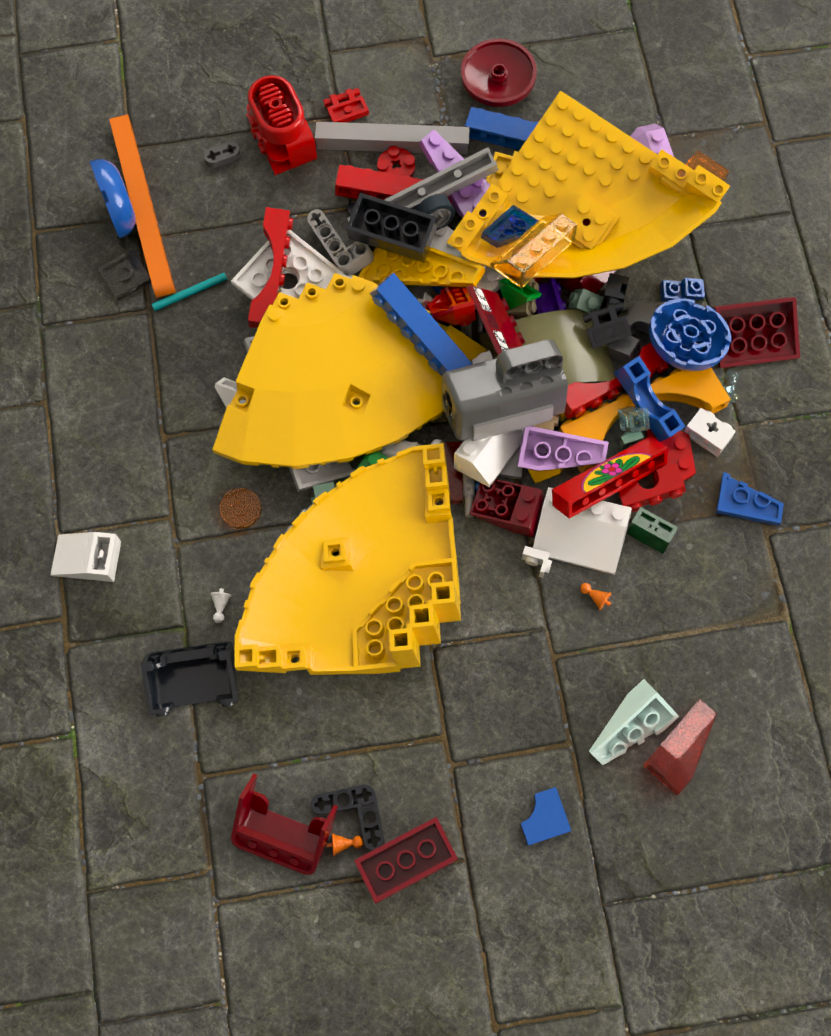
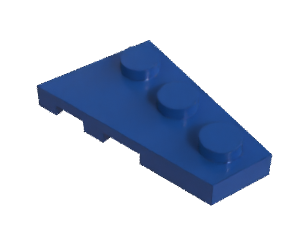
(744, 502)

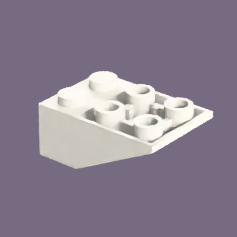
(86, 556)

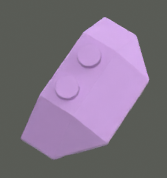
(653, 138)

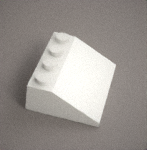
(587, 539)

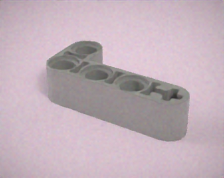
(349, 255)

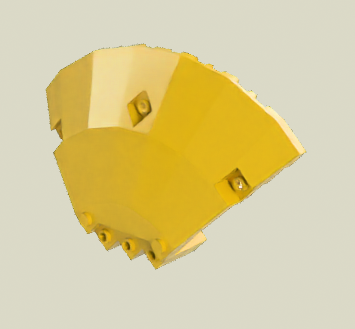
(310, 368)
(380, 592)

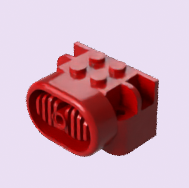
(279, 124)

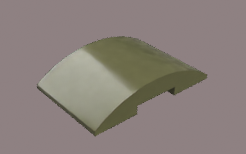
(570, 334)

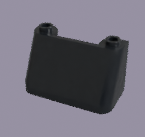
(190, 677)

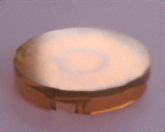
(240, 508)

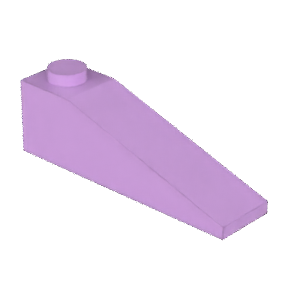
(550, 449)

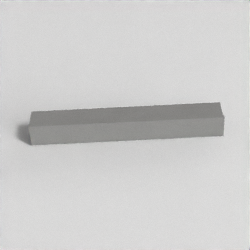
(382, 136)
(448, 180)

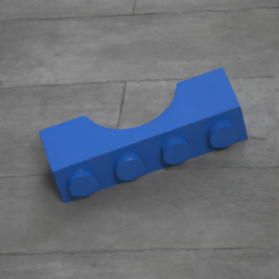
(636, 382)

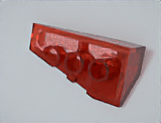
(680, 752)

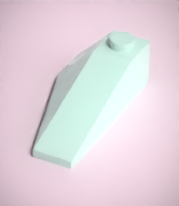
(636, 718)

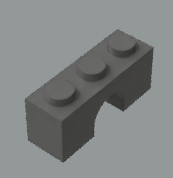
(628, 348)

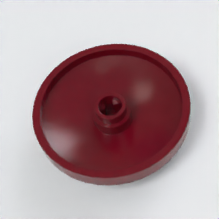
(498, 72)

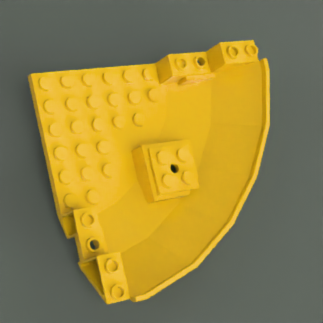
(600, 174)

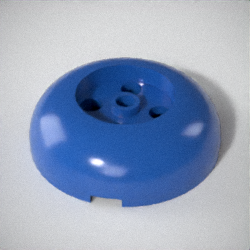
(115, 196)
(680, 326)

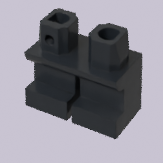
(614, 291)

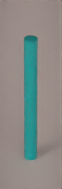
(189, 291)

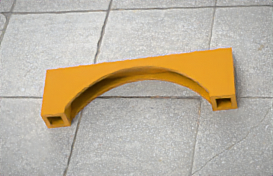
(693, 388)

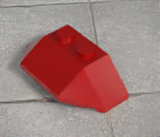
(453, 306)

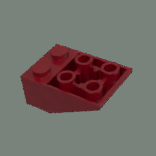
(509, 506)

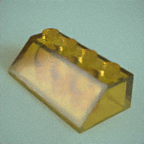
(535, 249)

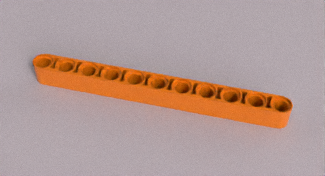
(143, 207)

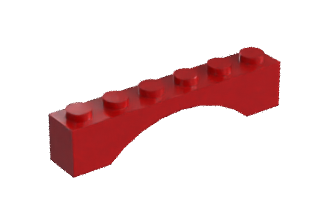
(275, 228)
(587, 395)

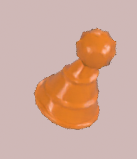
(599, 597)
(340, 843)

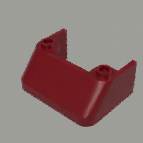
(278, 836)

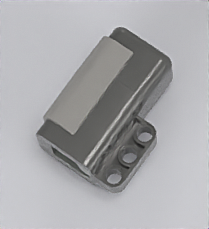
(505, 393)

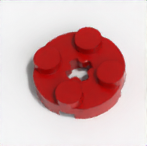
(396, 156)

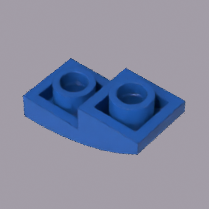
(686, 289)

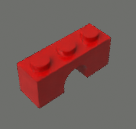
(669, 485)

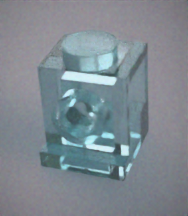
(633, 419)

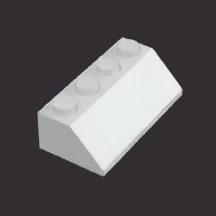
(487, 457)

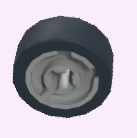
(438, 206)

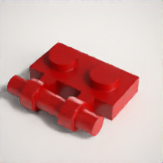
(348, 110)

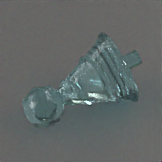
(730, 382)

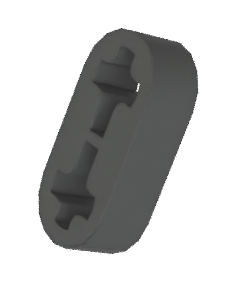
(222, 155)

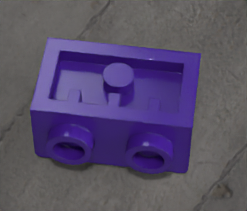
(550, 297)

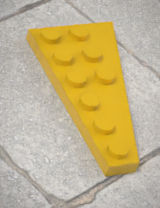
(437, 270)

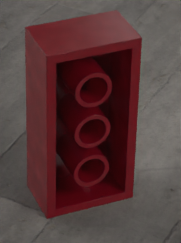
(406, 860)

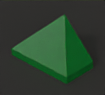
(515, 295)

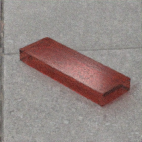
(454, 475)

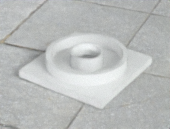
(302, 262)

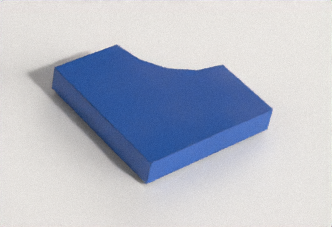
(547, 818)

